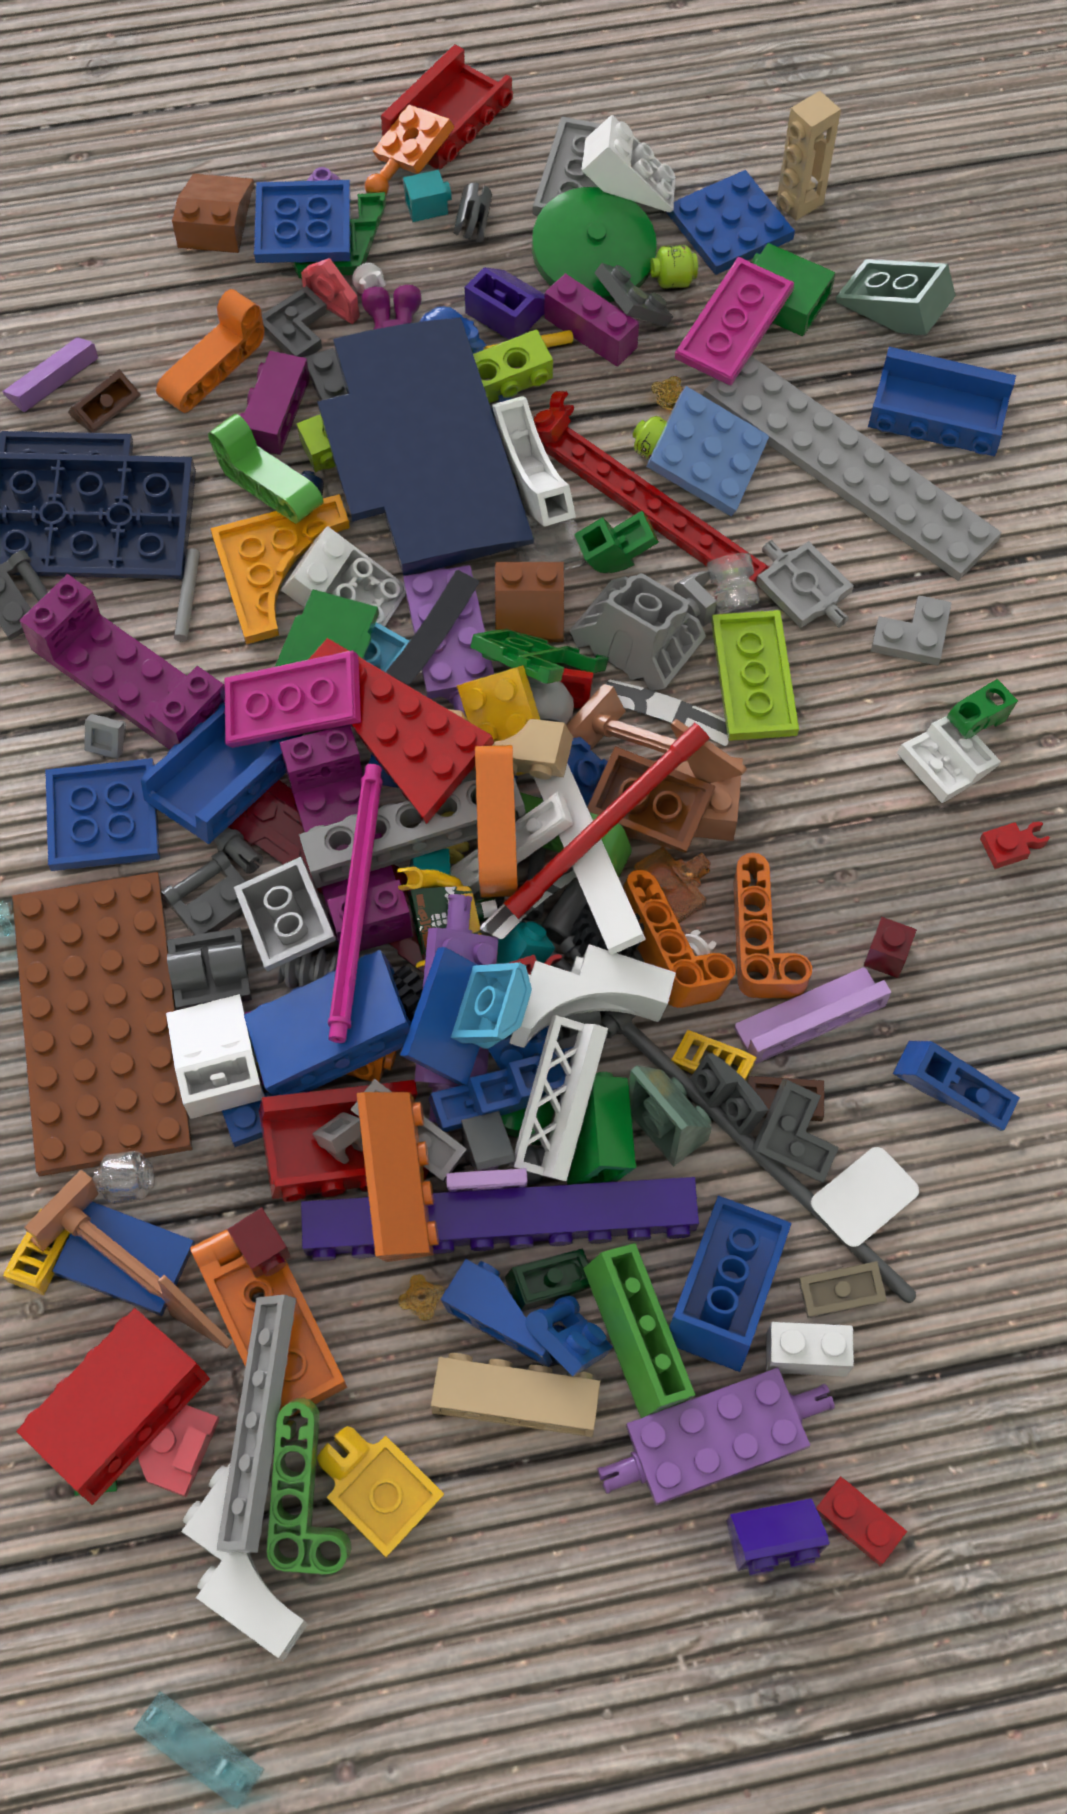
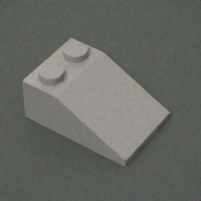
(285, 913)

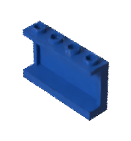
(942, 401)
(208, 782)
(294, 1029)

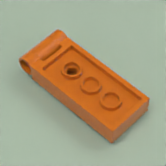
(310, 1365)

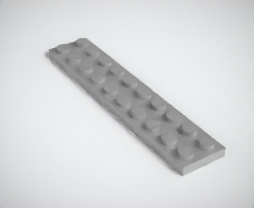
(857, 469)

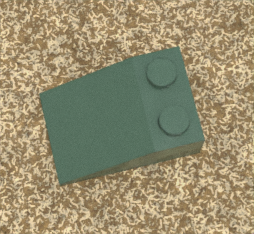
(899, 294)
(666, 1114)

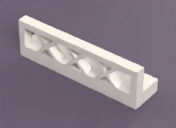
(572, 1102)

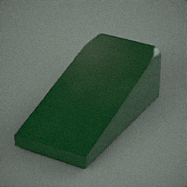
(548, 1279)

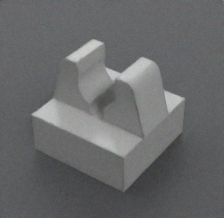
(104, 736)
(339, 1134)

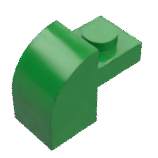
(613, 548)

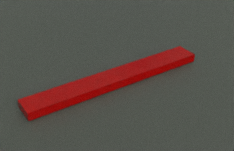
(638, 495)

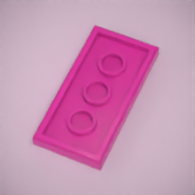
(734, 321)
(292, 699)

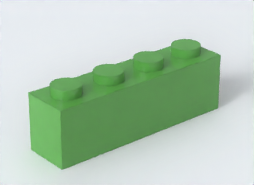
(638, 1330)

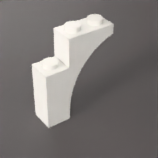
(539, 484)
(594, 984)
(235, 1585)

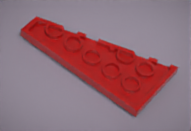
(412, 736)

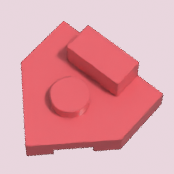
(332, 289)
(178, 1450)

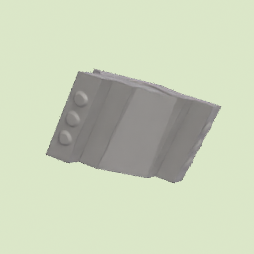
(640, 629)

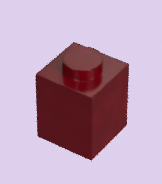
(890, 947)
(259, 1244)

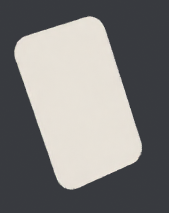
(865, 1196)

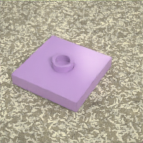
(486, 1179)

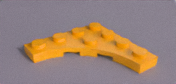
(259, 555)

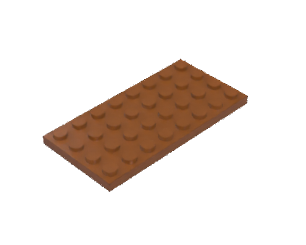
(98, 1023)

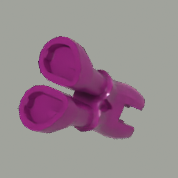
(377, 304)

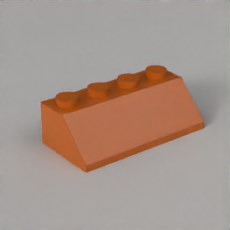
(396, 1175)

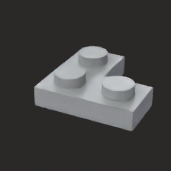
(917, 640)

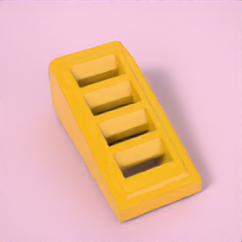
(728, 1053)
(37, 1283)

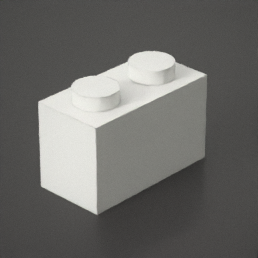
(809, 1348)

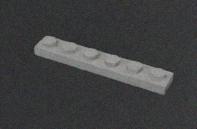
(256, 1425)

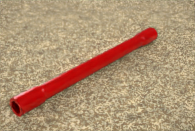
(678, 753)

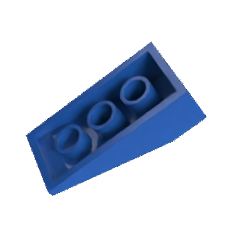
(728, 1283)

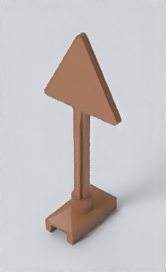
(601, 716)
(67, 1213)

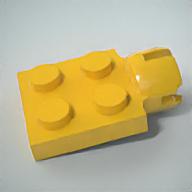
(499, 703)
(377, 1488)

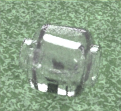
(124, 1177)

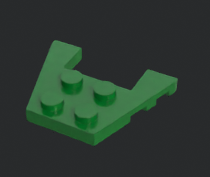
(361, 233)
(534, 653)

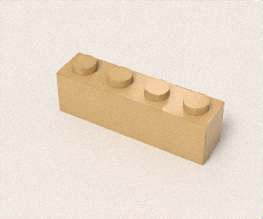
(515, 1395)

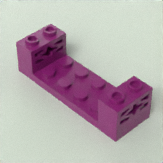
(118, 668)
(326, 789)

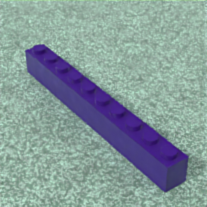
(517, 1217)

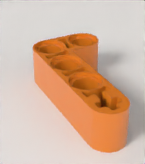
(216, 355)
(496, 821)
(760, 926)
(696, 977)

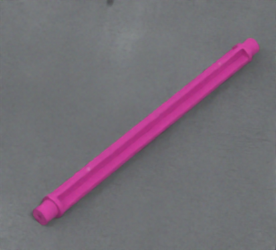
(355, 904)

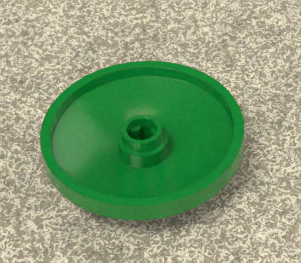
(589, 229)

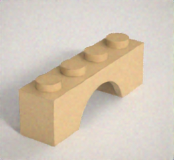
(538, 748)

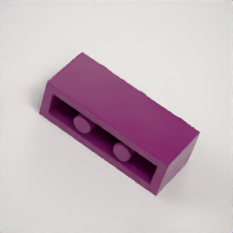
(591, 320)
(276, 399)

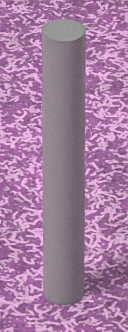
(187, 595)

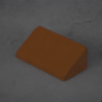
(104, 402)

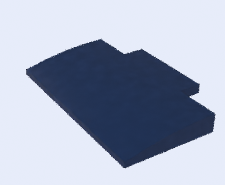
(423, 445)
(93, 506)

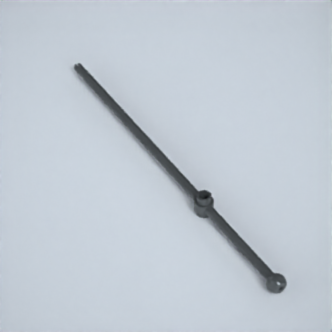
(622, 1023)

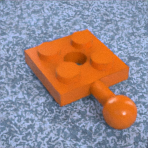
(404, 152)

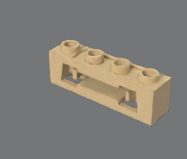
(807, 155)

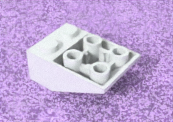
(627, 167)
(344, 571)
(214, 1057)

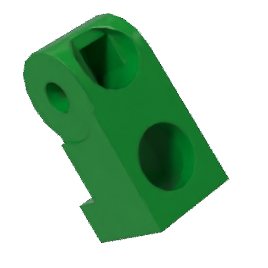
(980, 712)

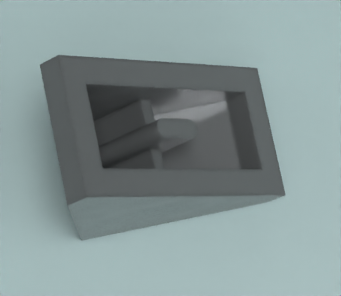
(486, 1141)

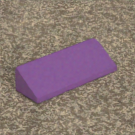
(51, 373)

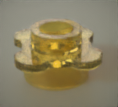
(665, 398)
(425, 1308)

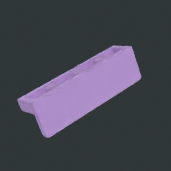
(812, 1014)

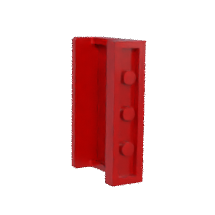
(456, 93)
(292, 1154)
(113, 1405)

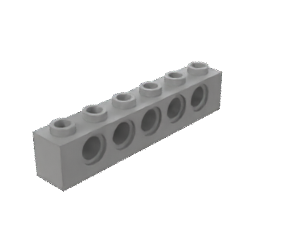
(399, 842)

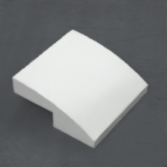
(947, 760)

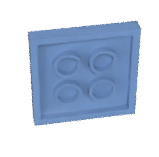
(708, 451)

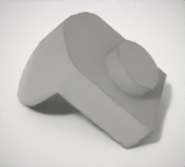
(702, 603)

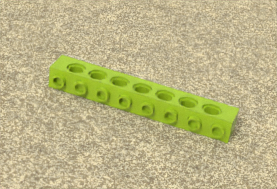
(492, 363)

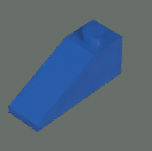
(955, 1083)
(485, 1303)

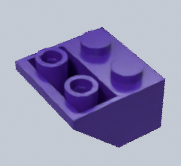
(503, 302)
(777, 1535)

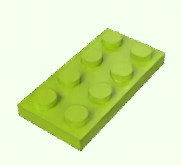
(754, 675)

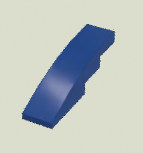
(492, 1092)

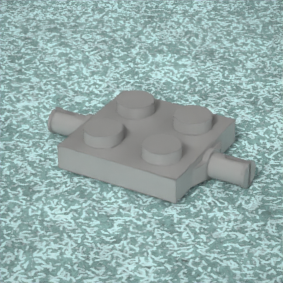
(804, 584)

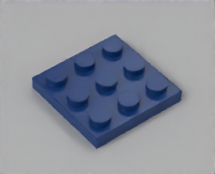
(302, 221)
(730, 221)
(99, 816)

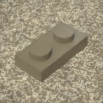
(842, 1289)

